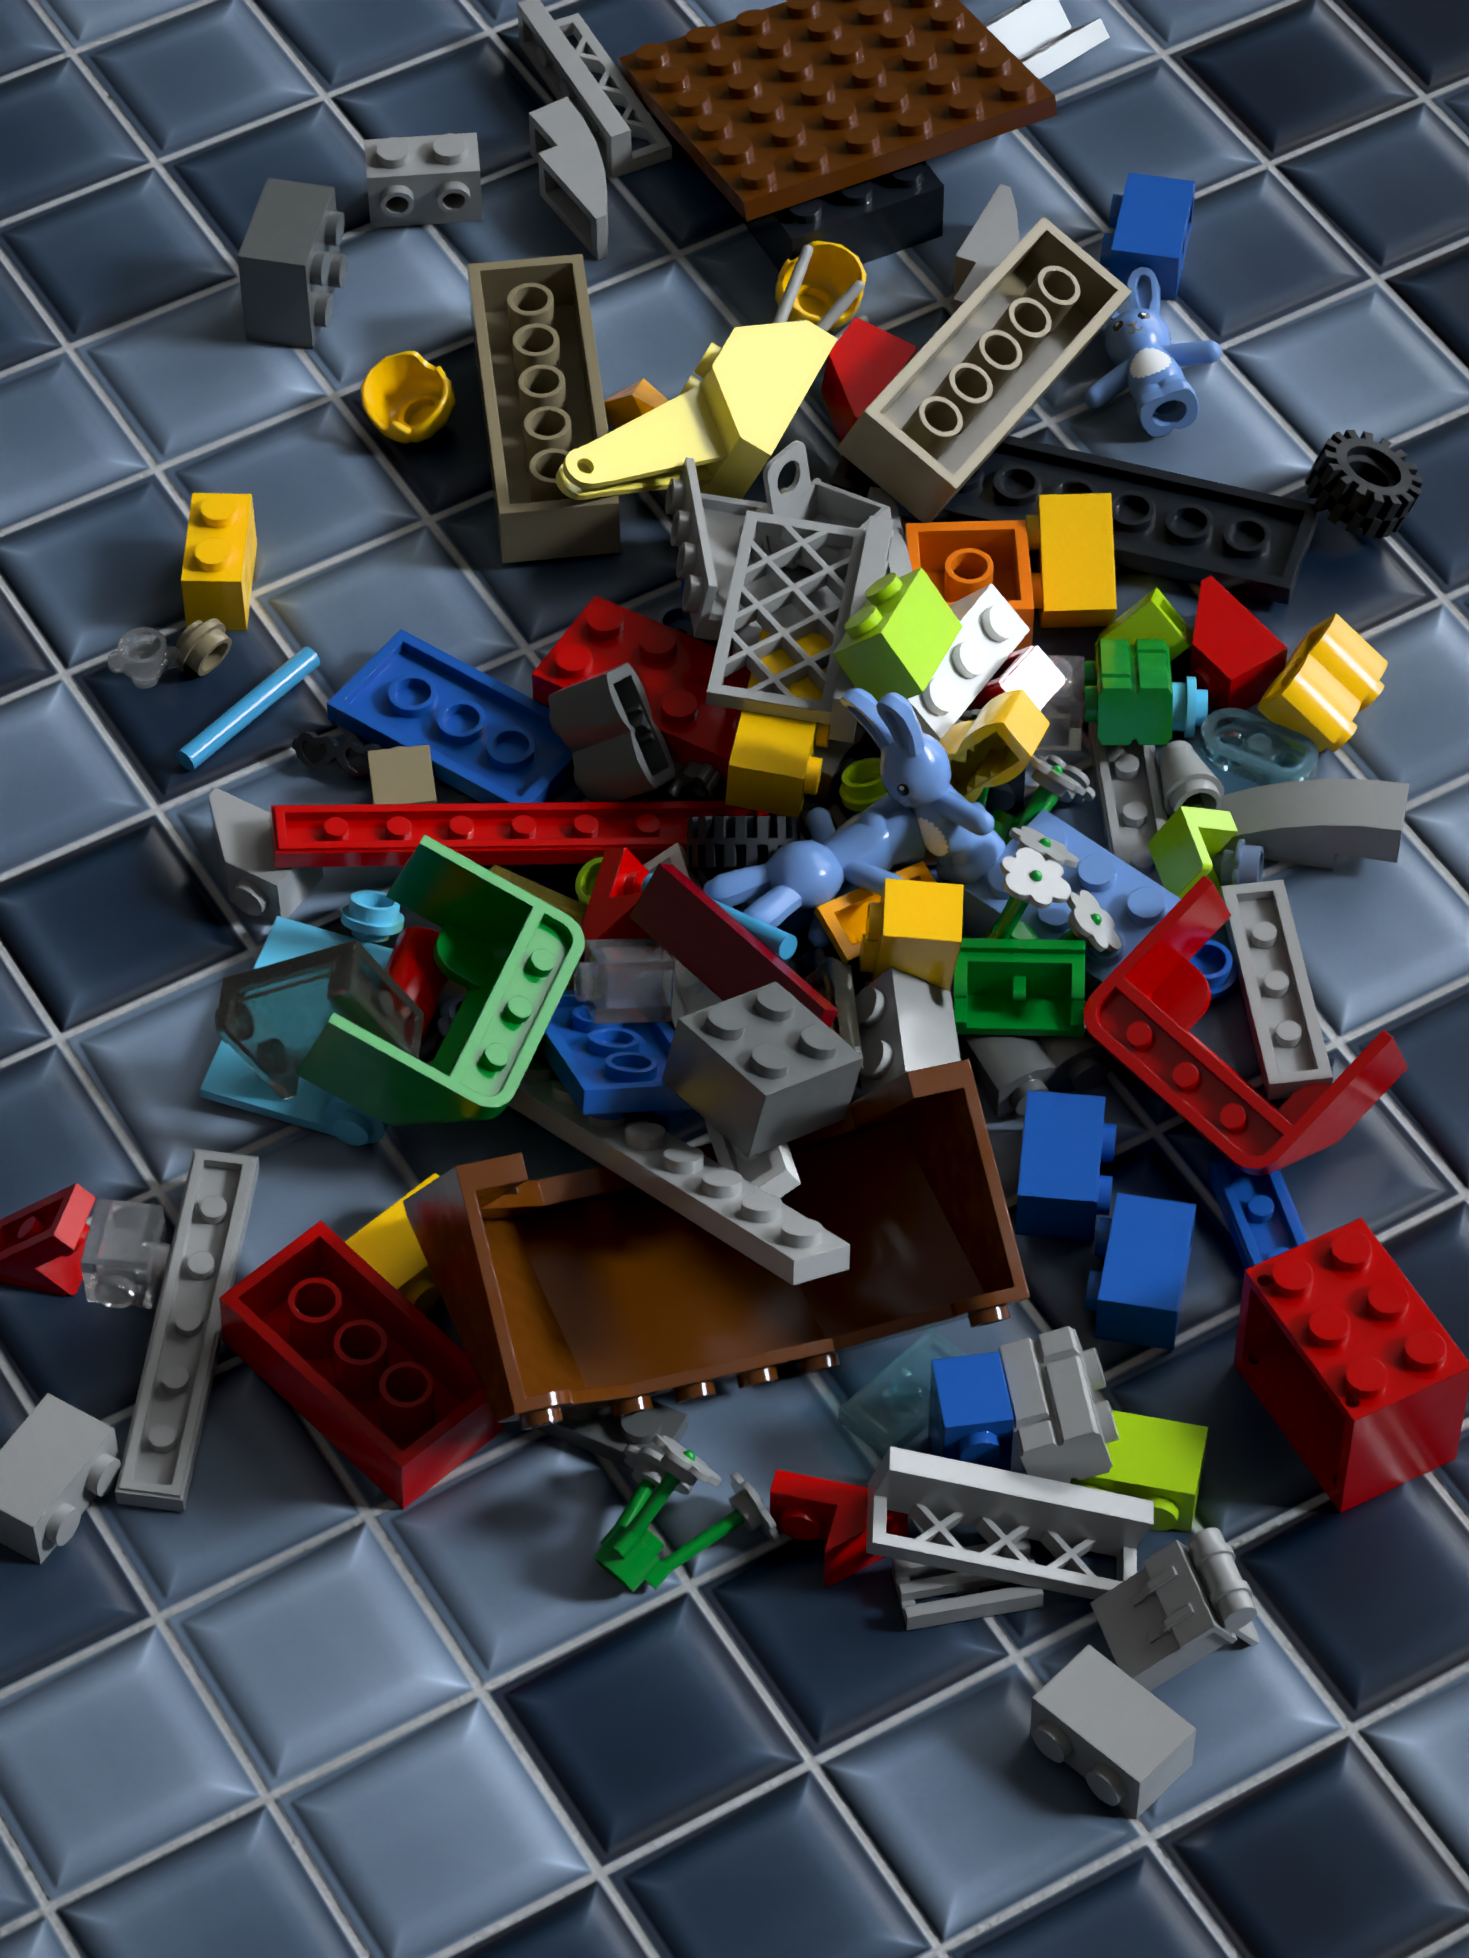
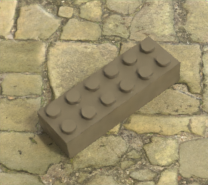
(983, 371)
(539, 404)

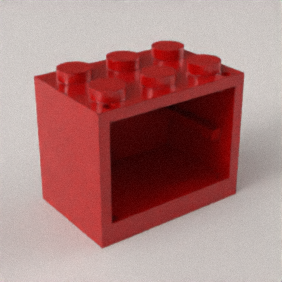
(1351, 1364)

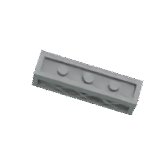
(569, 76)
(1002, 1502)

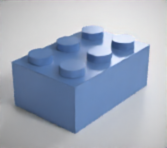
(1121, 890)

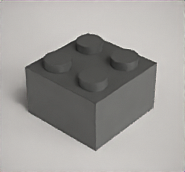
(291, 263)
(762, 1069)

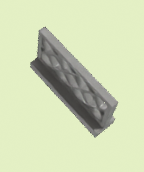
(862, 568)

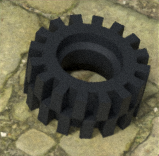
(1363, 483)

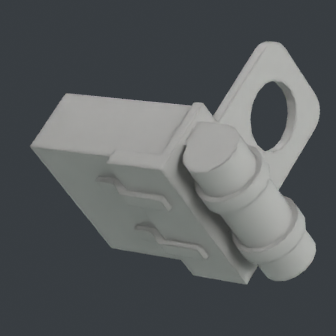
(812, 502)
(1177, 1609)

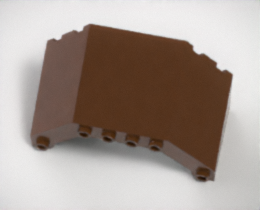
(605, 1297)

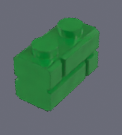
(1130, 692)

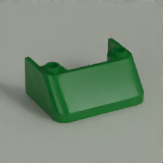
(512, 960)

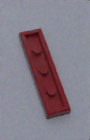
(715, 943)

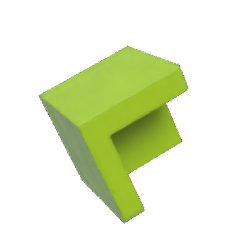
(1151, 619)
(1187, 846)

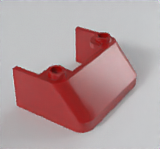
(1145, 1023)

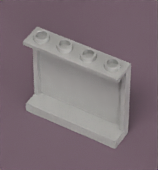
(708, 543)

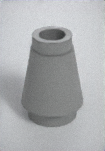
(1187, 779)

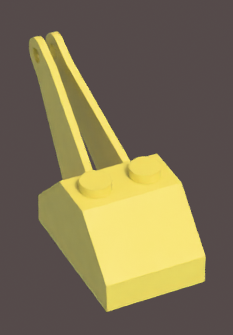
(722, 422)

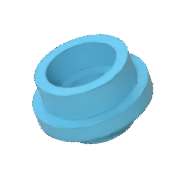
(1189, 706)
(372, 916)

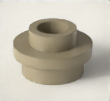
(203, 646)

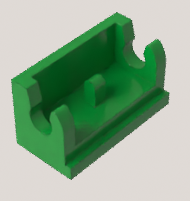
(1020, 987)

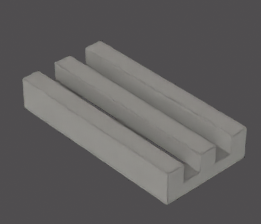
(923, 1581)

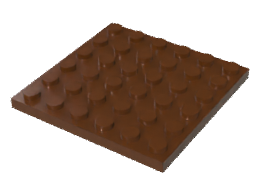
(831, 94)

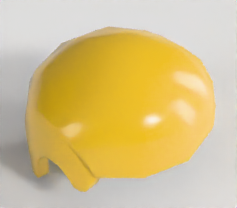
(825, 281)
(407, 397)

